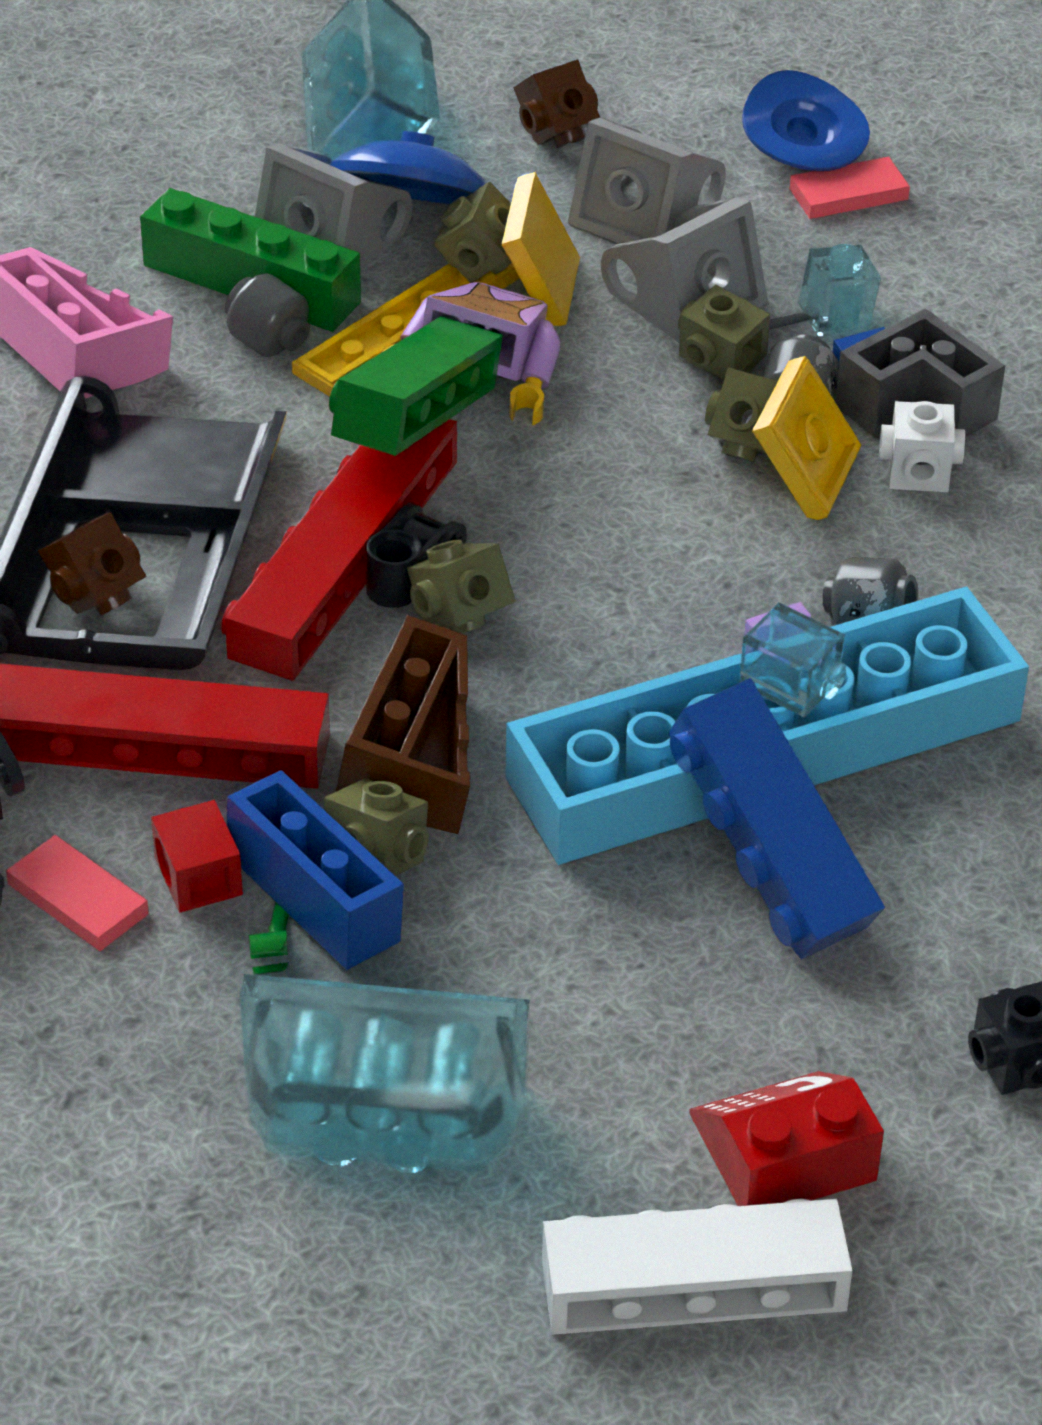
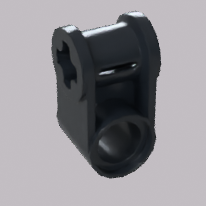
(399, 546)

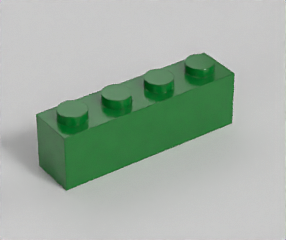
(223, 246)
(415, 385)

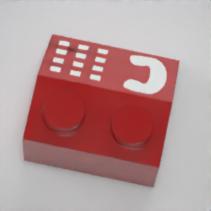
(793, 1139)

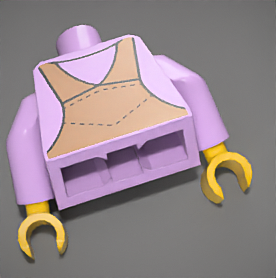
(528, 341)

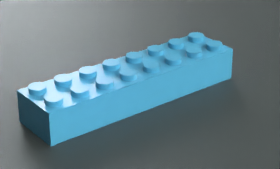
(911, 683)

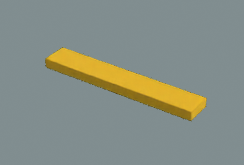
(380, 328)

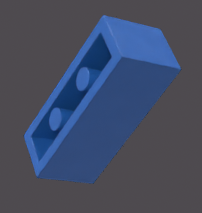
(315, 870)

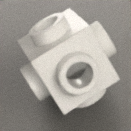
(917, 435)

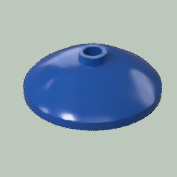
(413, 166)

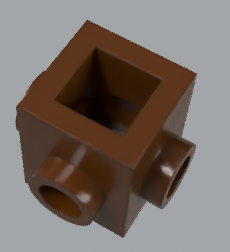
(557, 104)
(93, 566)

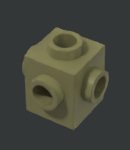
(475, 233)
(723, 332)
(730, 408)
(460, 584)
(383, 821)

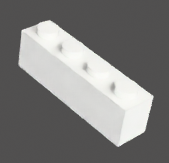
(695, 1266)

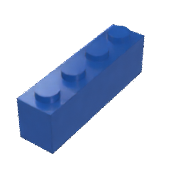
(774, 820)

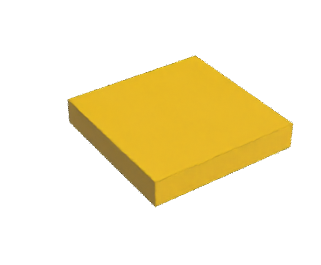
(541, 248)
(807, 438)

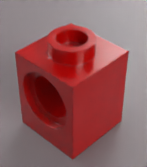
(197, 856)

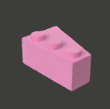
(75, 328)

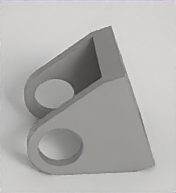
(665, 178)
(343, 205)
(674, 266)

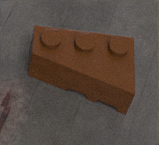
(417, 723)

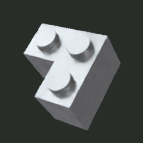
(918, 363)

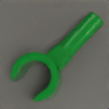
(271, 943)

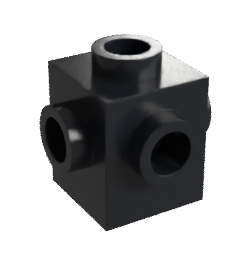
(1010, 1037)

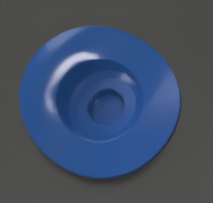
(804, 122)

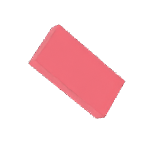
(849, 188)
(77, 892)

